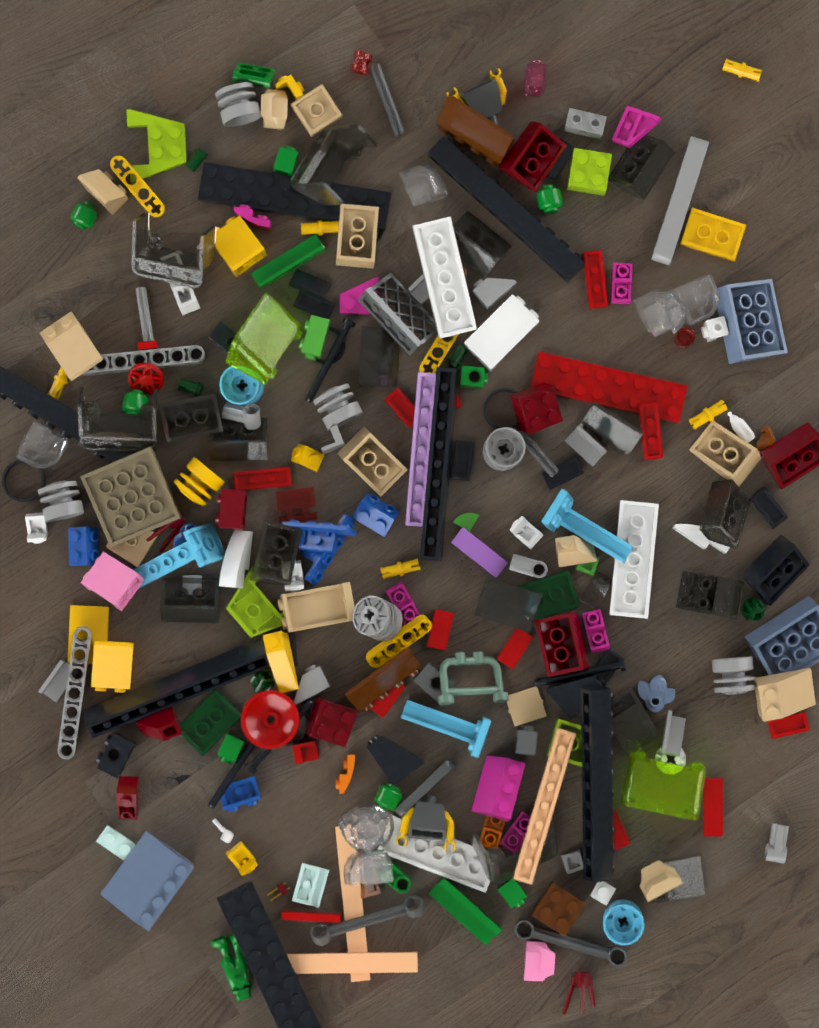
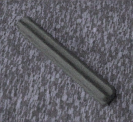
(387, 99)

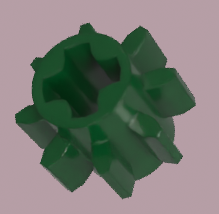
(753, 609)
(262, 681)

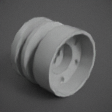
(238, 104)
(337, 406)
(513, 444)
(60, 501)
(377, 618)
(733, 675)

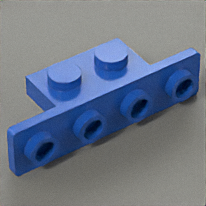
(320, 536)
(323, 559)

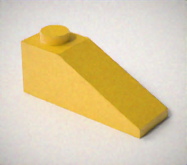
(281, 661)

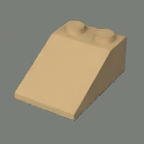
(104, 190)
(357, 236)
(71, 346)
(726, 453)
(372, 461)
(784, 693)

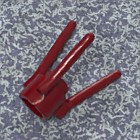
(177, 523)
(582, 981)

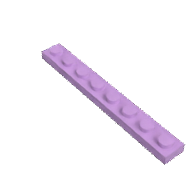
(420, 448)

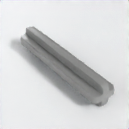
(144, 314)

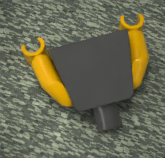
(485, 97)
(428, 822)

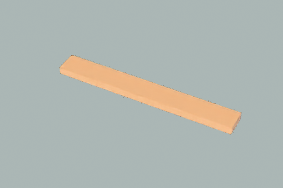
(544, 806)
(352, 905)
(354, 962)

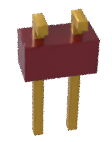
(282, 889)

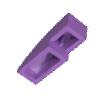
(479, 552)

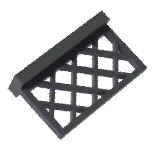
(391, 320)

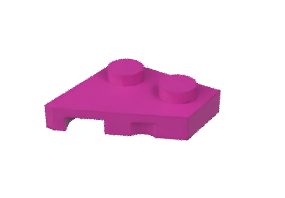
(634, 126)
(349, 300)

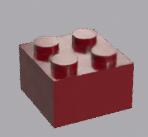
(536, 408)
(232, 509)
(331, 722)

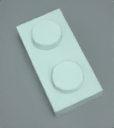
(115, 842)

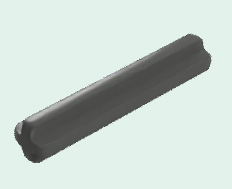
(539, 455)

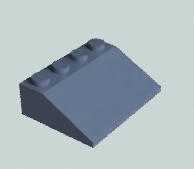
(751, 321)
(788, 640)
(147, 880)

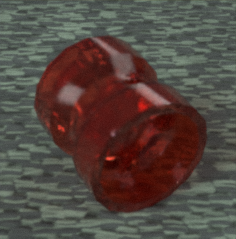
(361, 62)
(684, 334)

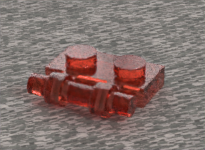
(296, 499)

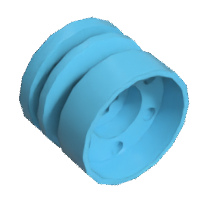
(231, 391)
(627, 932)

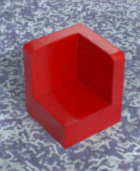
(305, 751)

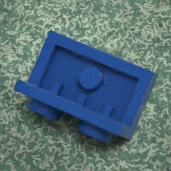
(375, 514)
(83, 545)
(240, 793)

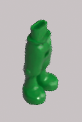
(235, 968)

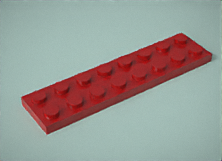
(608, 386)

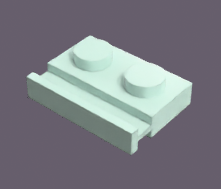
(310, 885)

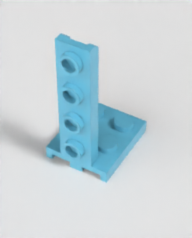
(562, 514)
(201, 545)
(449, 725)

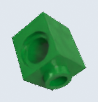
(286, 161)
(467, 370)
(230, 748)
(512, 893)

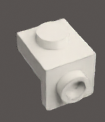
(714, 328)
(36, 528)
(525, 532)
(297, 580)

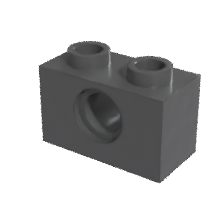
(425, 677)
(526, 740)

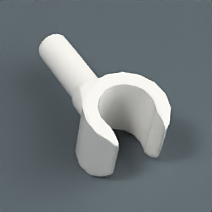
(227, 835)

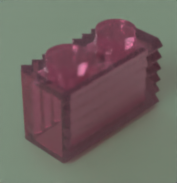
(535, 78)

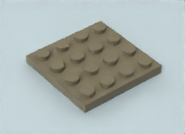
(130, 496)

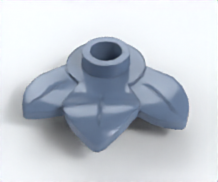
(655, 690)

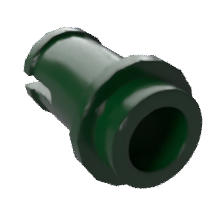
(196, 159)
(457, 356)
(190, 387)

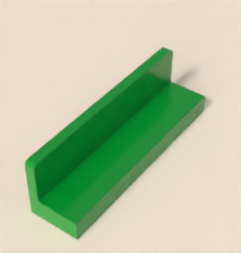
(288, 262)
(465, 910)

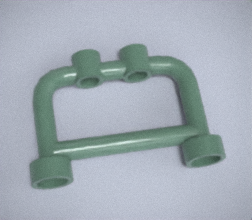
(477, 659)

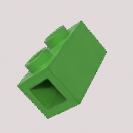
(315, 338)

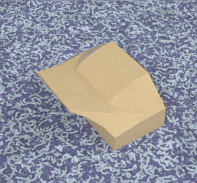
(274, 109)
(658, 879)

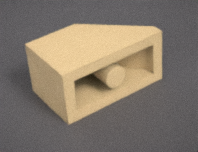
(573, 551)

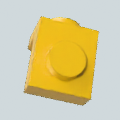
(295, 87)
(307, 457)
(242, 858)

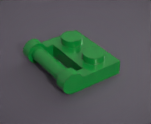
(253, 74)

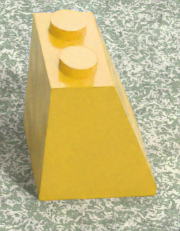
(238, 246)
(112, 665)

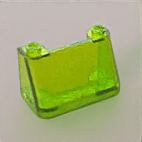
(263, 340)
(663, 786)

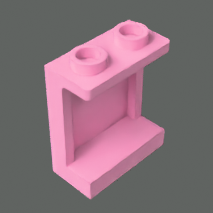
(112, 580)

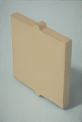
(526, 706)

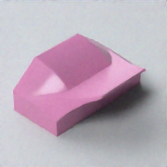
(538, 961)

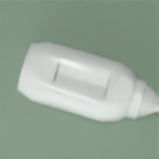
(741, 428)

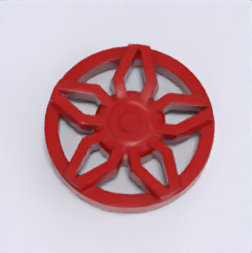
(145, 377)

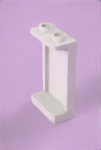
(502, 332)

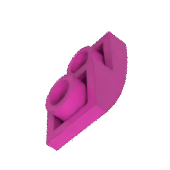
(248, 216)
(621, 283)
(402, 599)
(595, 631)
(516, 833)

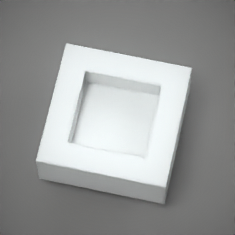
(602, 892)

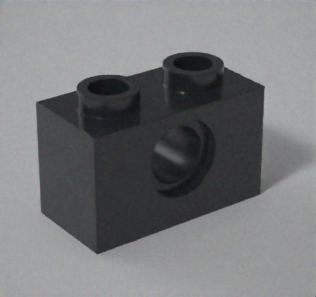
(124, 746)

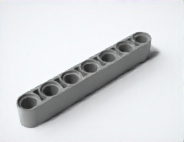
(680, 200)
(149, 356)
(70, 701)

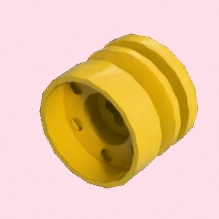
(198, 482)

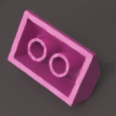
(498, 787)

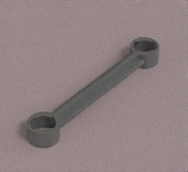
(367, 920)
(571, 943)

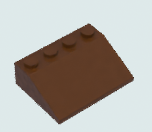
(474, 131)
(384, 679)

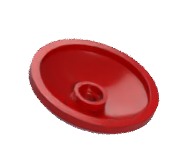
(256, 714)

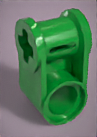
(399, 874)

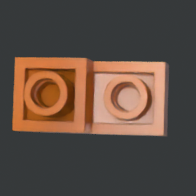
(344, 778)
(491, 832)

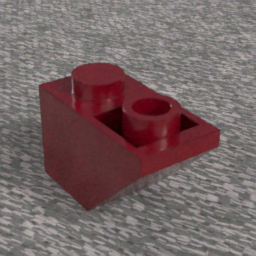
(160, 725)
(127, 797)

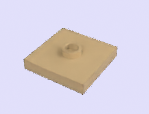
(316, 110)
(134, 549)

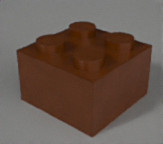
(558, 908)

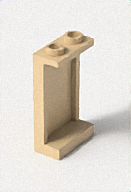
(316, 607)

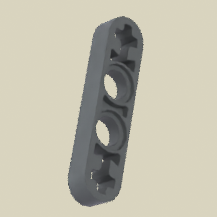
(425, 787)

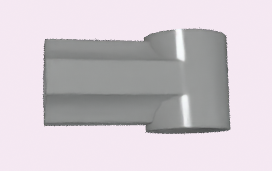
(245, 414)
(526, 566)
(776, 848)

